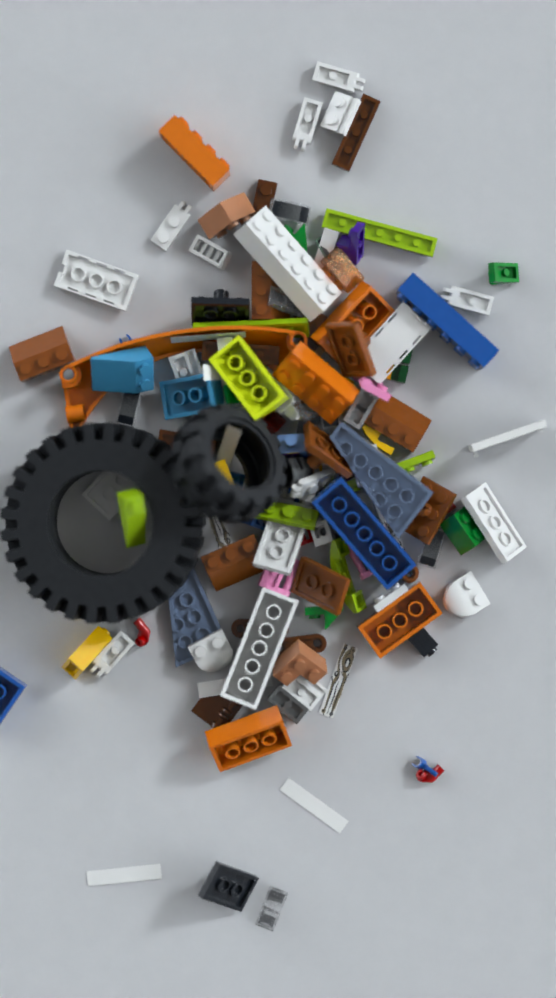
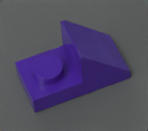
(353, 243)

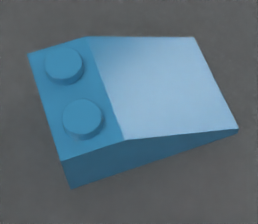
(123, 371)
(189, 395)

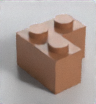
(226, 216)
(298, 661)

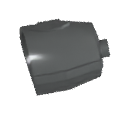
(296, 469)

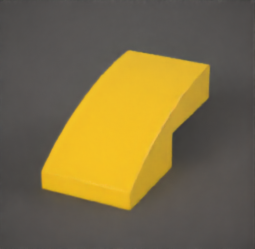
(373, 436)

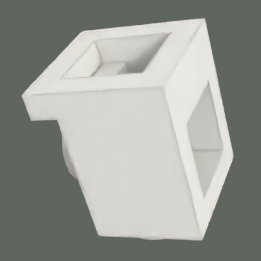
(319, 539)

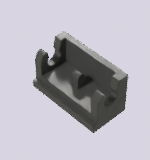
(287, 704)

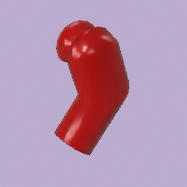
(143, 633)
(425, 776)

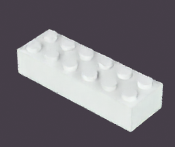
(287, 263)
(259, 648)

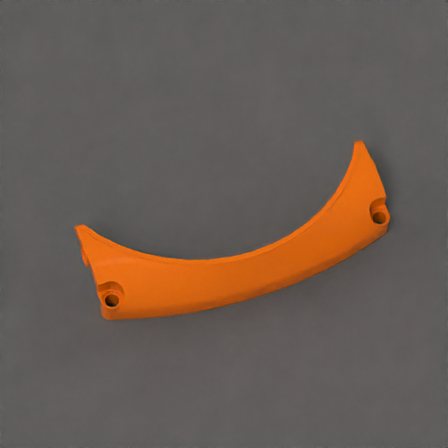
(82, 399)

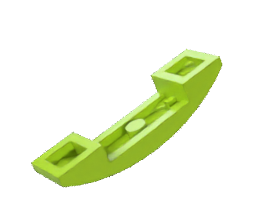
(338, 551)

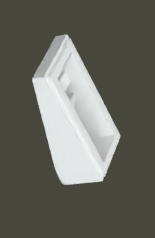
(223, 261)

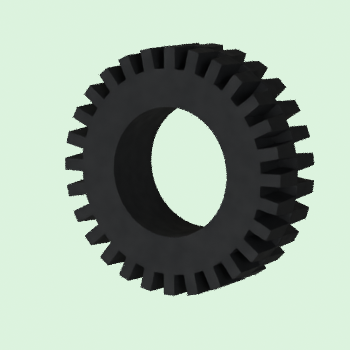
(35, 537)

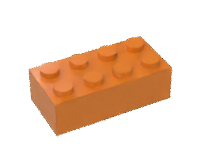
(194, 153)
(360, 305)
(315, 382)
(399, 620)
(248, 738)

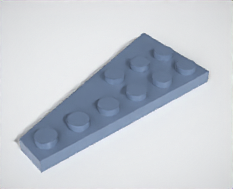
(387, 484)
(190, 617)

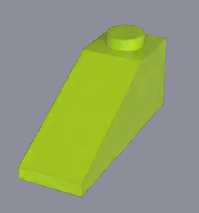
(132, 517)

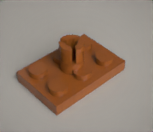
(351, 349)
(323, 451)
(433, 512)
(320, 585)

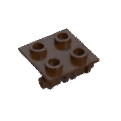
(216, 710)

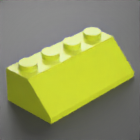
(248, 378)

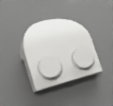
(464, 596)
(212, 651)

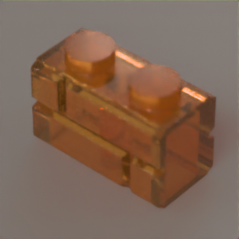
(342, 270)

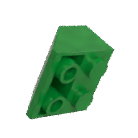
(462, 530)

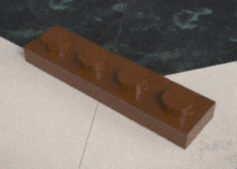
(353, 140)
(266, 353)

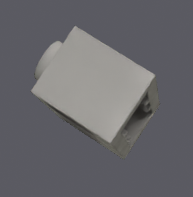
(360, 408)

